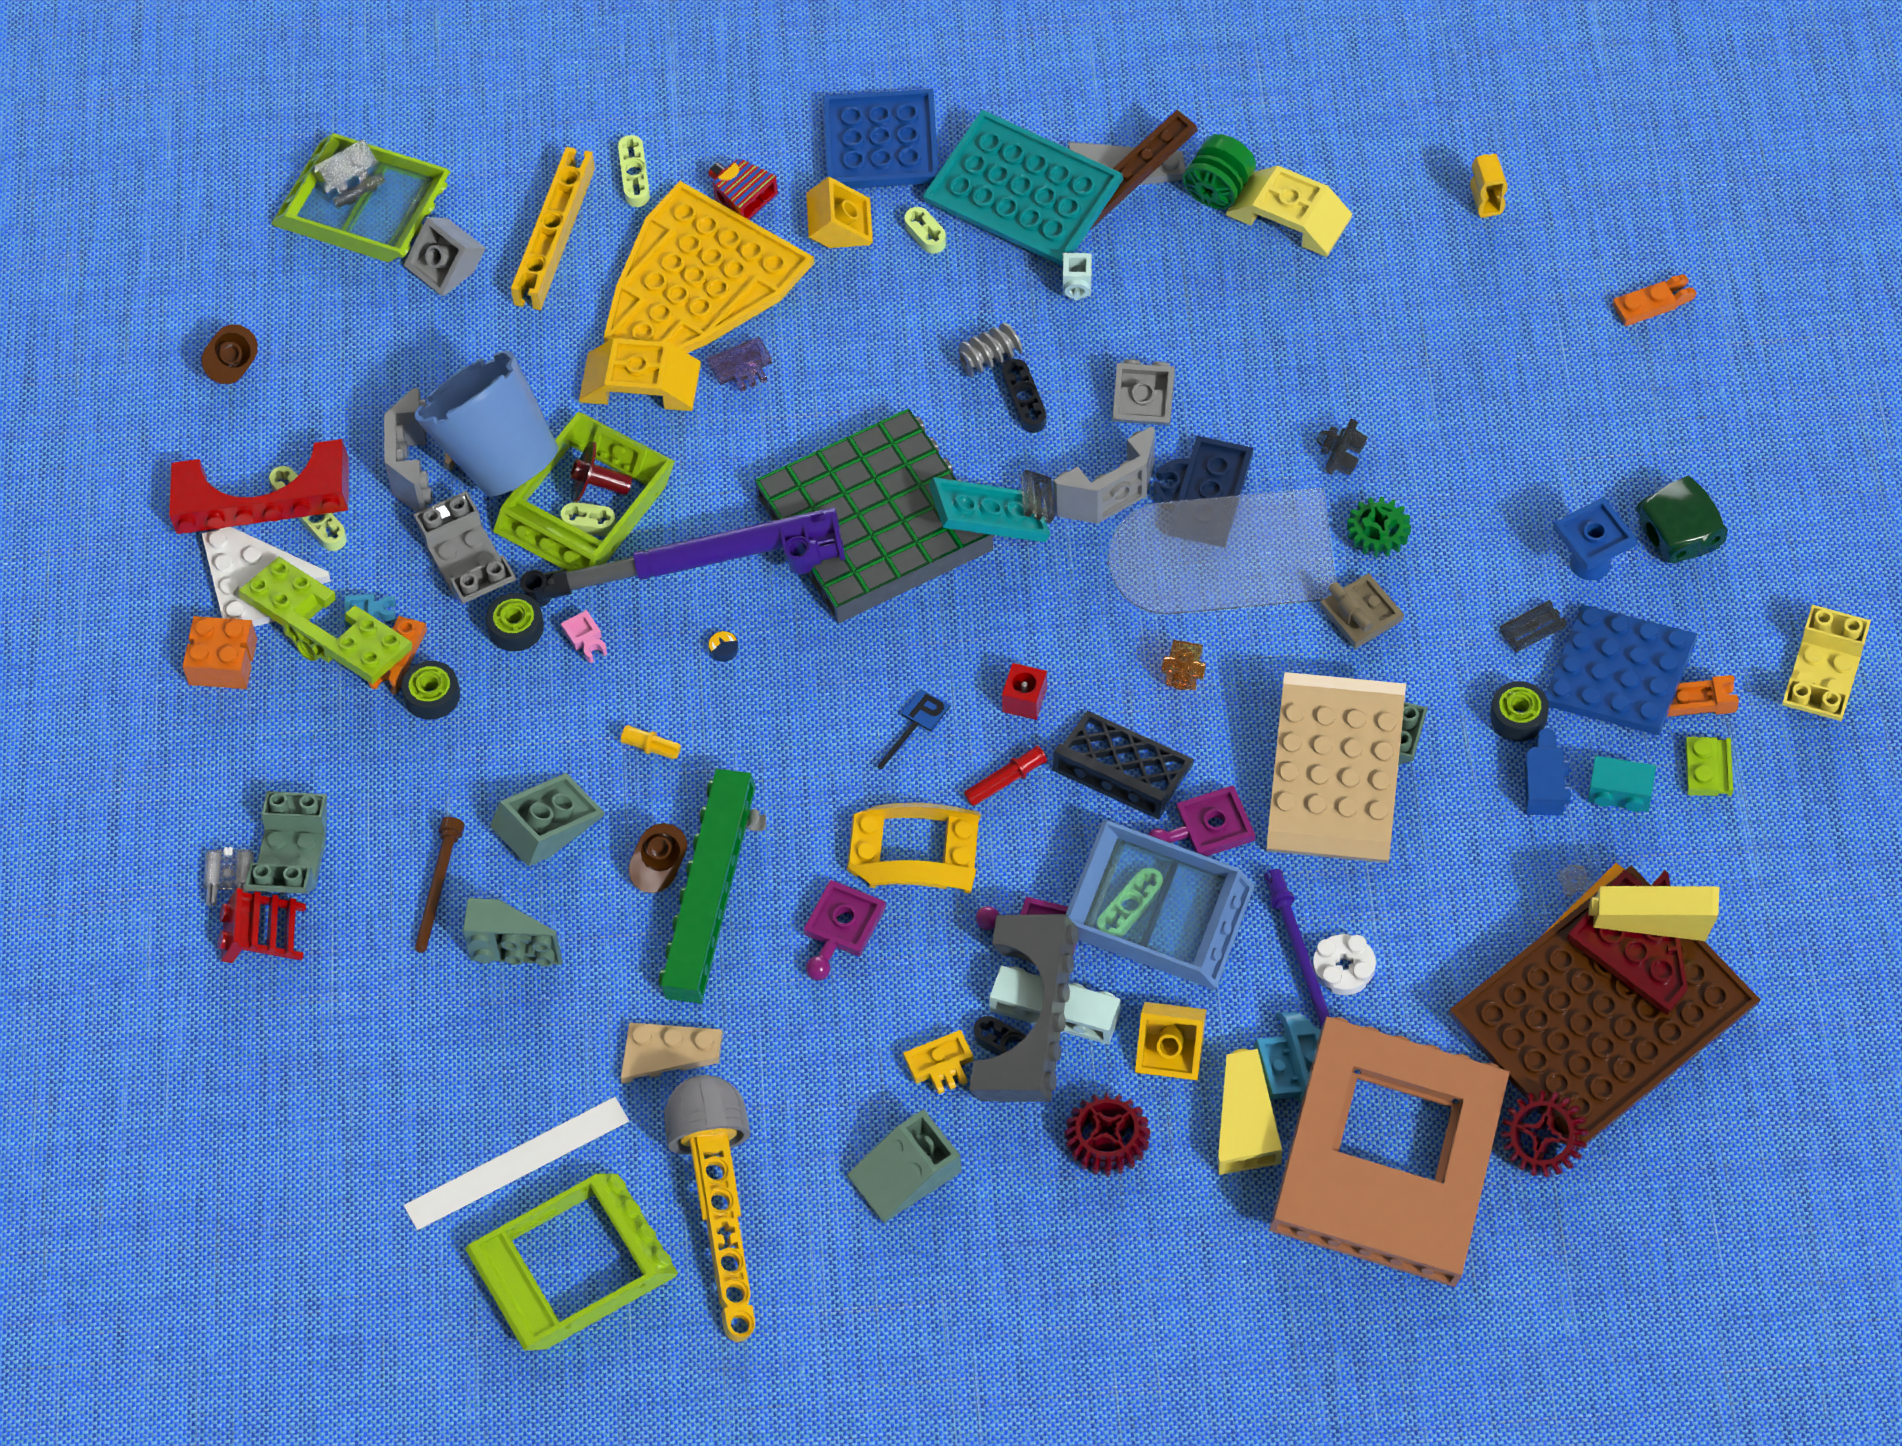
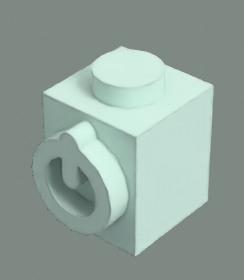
(1077, 275)

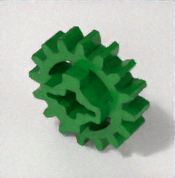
(1377, 526)

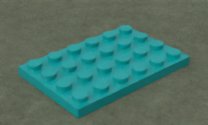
(1023, 187)

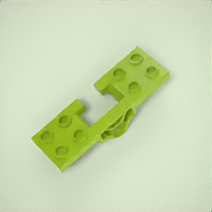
(295, 597)

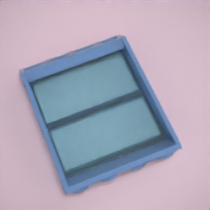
(1159, 904)

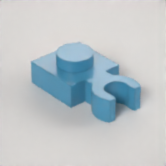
(369, 604)

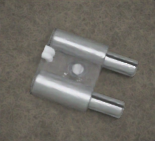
(225, 871)

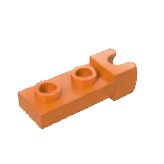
(413, 631)
(1705, 697)

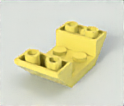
(1295, 204)
(1826, 663)

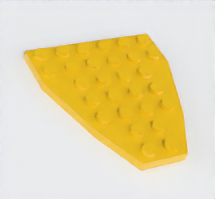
(699, 273)

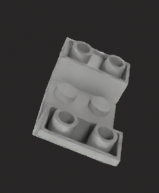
(400, 431)
(1111, 492)
(462, 548)

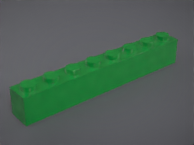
(707, 886)

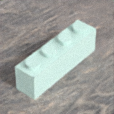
(1086, 1013)

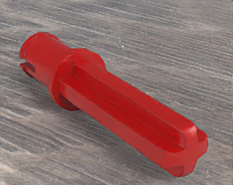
(1003, 777)

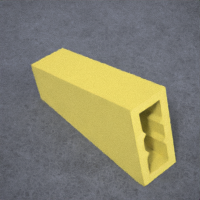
(1657, 910)
(1247, 1120)

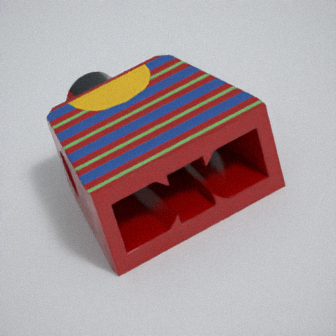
(743, 187)

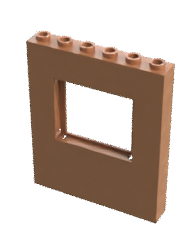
(1373, 1207)

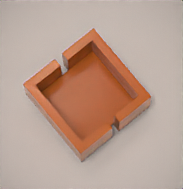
(217, 653)

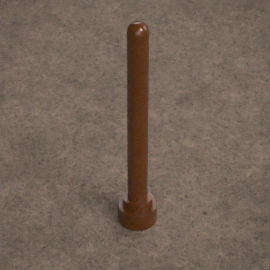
(450, 830)

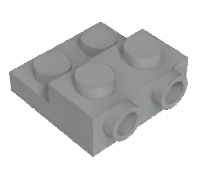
(1143, 392)

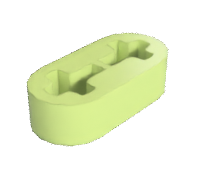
(929, 226)
(589, 517)

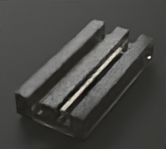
(1032, 496)
(1534, 618)

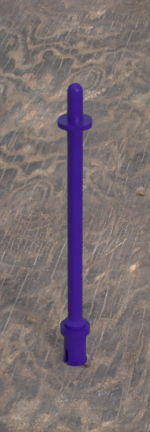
(1282, 900)

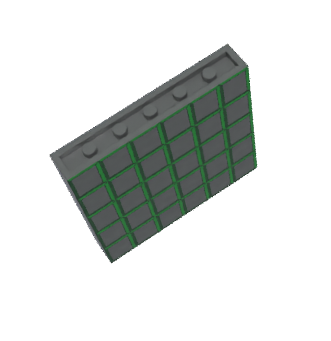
(882, 509)

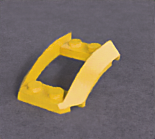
(958, 855)

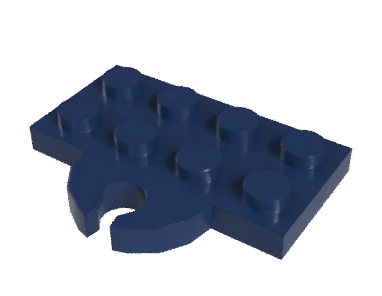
(1211, 472)

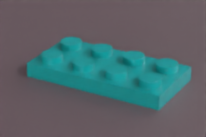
(985, 510)

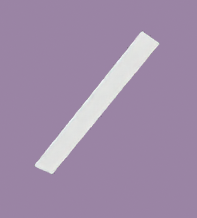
(516, 1163)

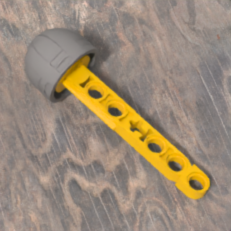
(705, 1121)

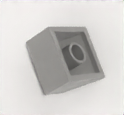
(443, 255)

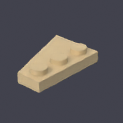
(666, 1048)

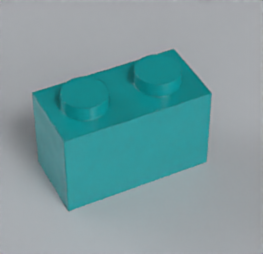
(1622, 784)

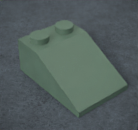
(545, 818)

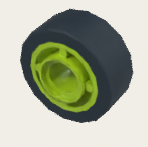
(515, 635)
(1524, 697)
(433, 703)

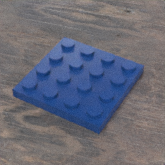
(881, 138)
(1620, 669)

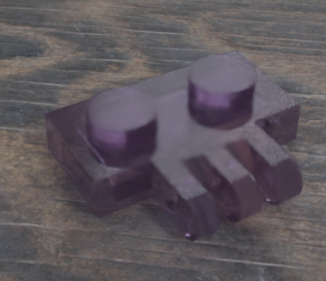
(741, 364)

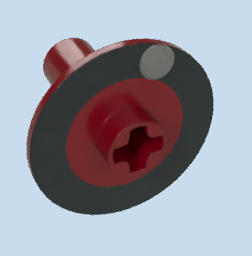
(586, 472)

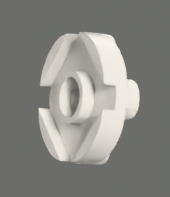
(1352, 949)

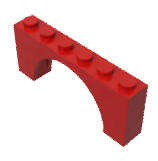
(315, 491)

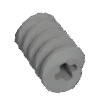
(989, 347)

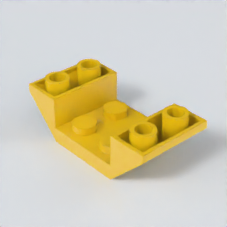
(641, 369)

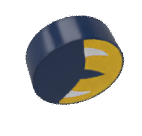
(723, 646)

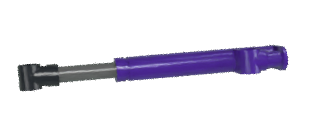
(811, 534)

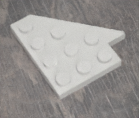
(236, 560)

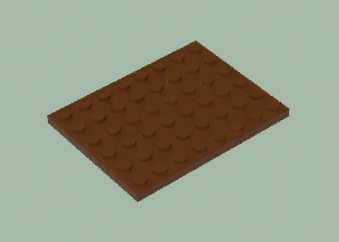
(1586, 1033)

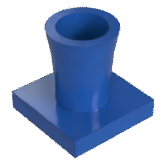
(1594, 537)

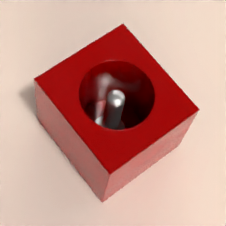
(1024, 691)

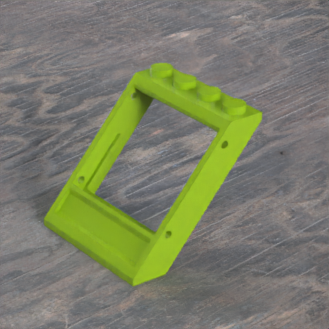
(561, 541)
(519, 1293)

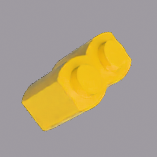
(1488, 185)

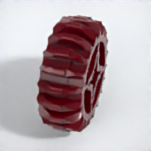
(1109, 1118)
(1541, 1148)

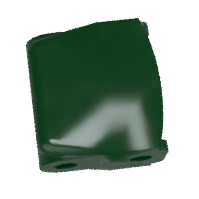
(1682, 521)

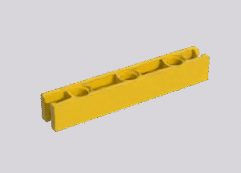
(553, 228)

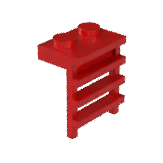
(241, 925)

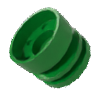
(1219, 171)

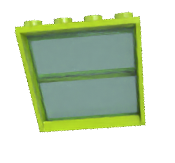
(377, 222)

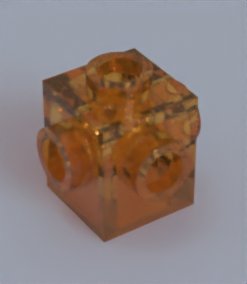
(1184, 665)

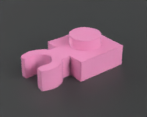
(584, 632)

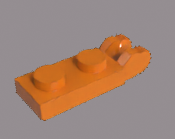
(1653, 300)

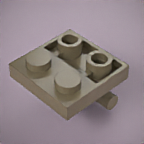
(1361, 610)

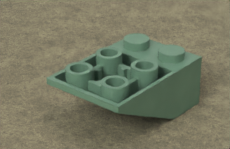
(507, 935)
(905, 1166)

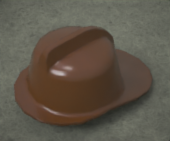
(229, 354)
(657, 857)

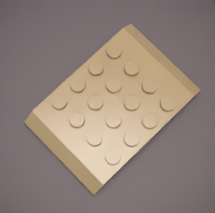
(1336, 767)

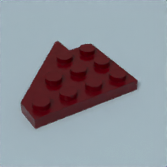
(1642, 961)

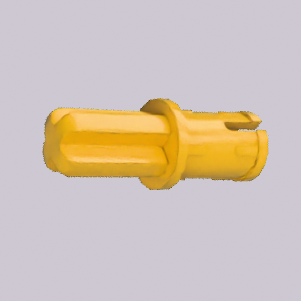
(650, 742)

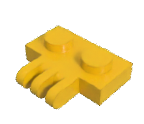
(940, 1061)

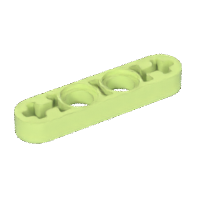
(317, 529)

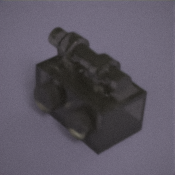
(344, 167)

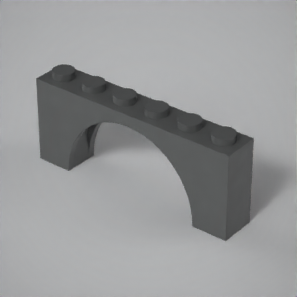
(1029, 1068)

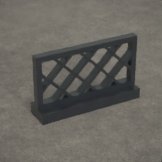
(1111, 778)

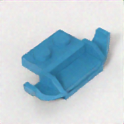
(1288, 1058)

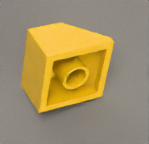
(838, 215)
(1170, 1040)

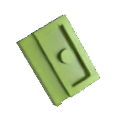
(1708, 766)

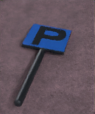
(923, 711)

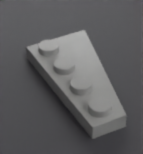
(1111, 155)

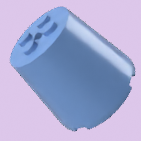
(490, 424)

